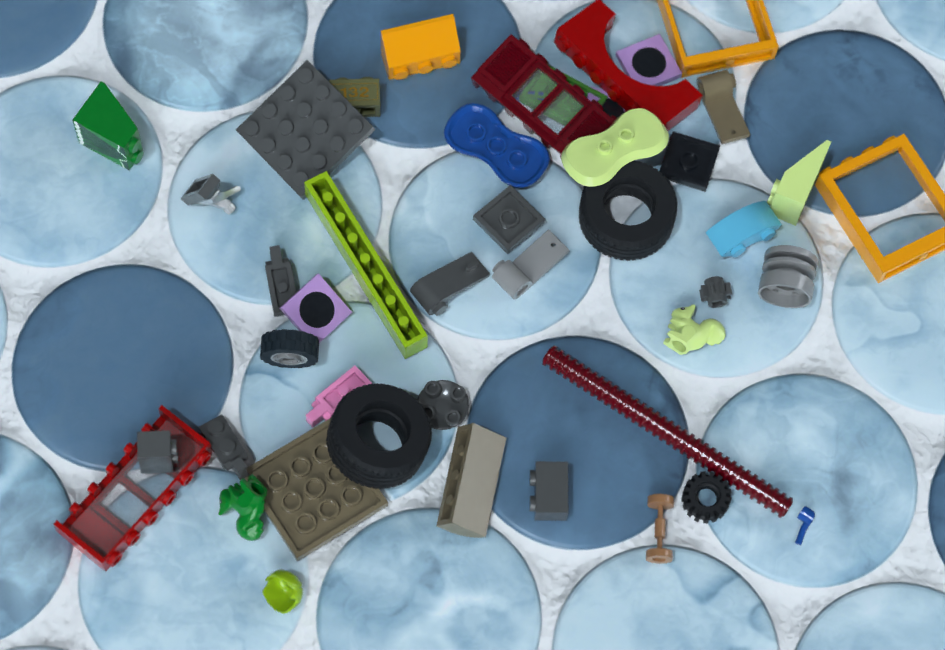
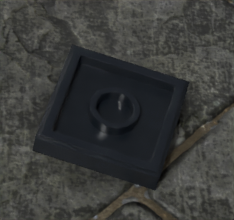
(689, 161)

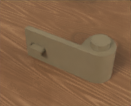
(721, 106)

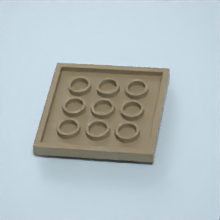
(310, 496)

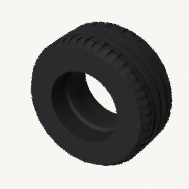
(623, 240)
(384, 405)

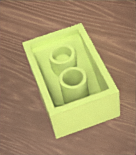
(792, 191)

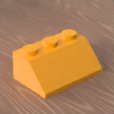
(420, 47)

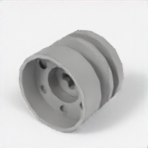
(788, 276)

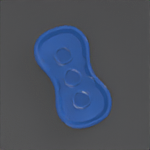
(481, 134)

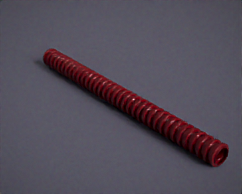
(667, 431)

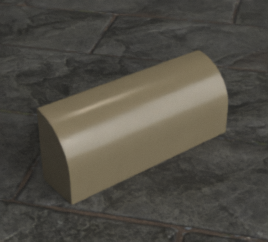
(471, 481)

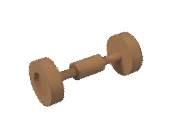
(659, 554)

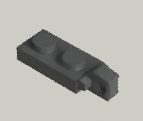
(279, 279)
(225, 445)

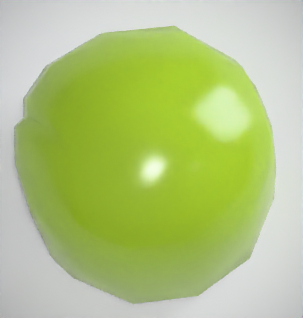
(283, 591)

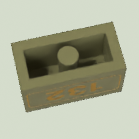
(361, 94)

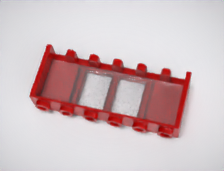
(128, 500)

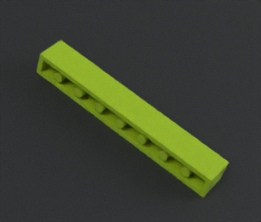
(366, 265)

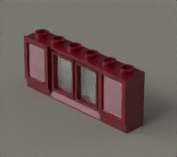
(539, 95)

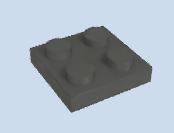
(508, 219)

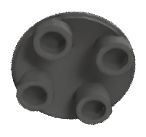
(444, 403)

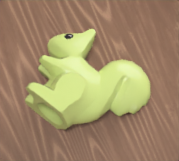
(689, 335)

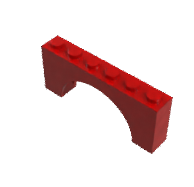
(584, 43)

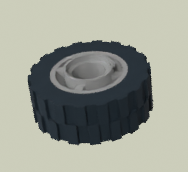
(289, 348)

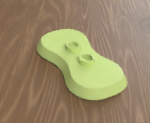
(600, 156)

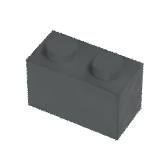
(156, 452)
(550, 491)

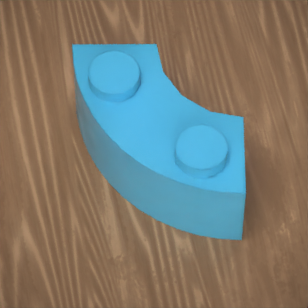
(743, 229)

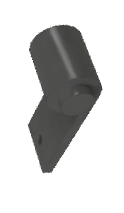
(437, 287)

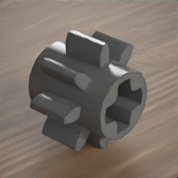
(715, 292)

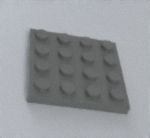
(305, 128)

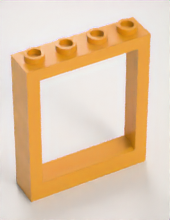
(724, 58)
(883, 266)

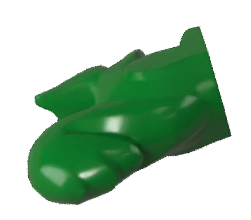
(249, 502)

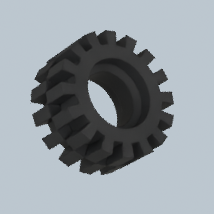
(706, 512)

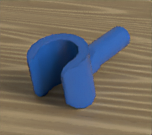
(806, 516)

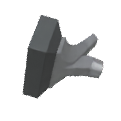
(206, 192)

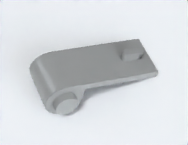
(530, 266)

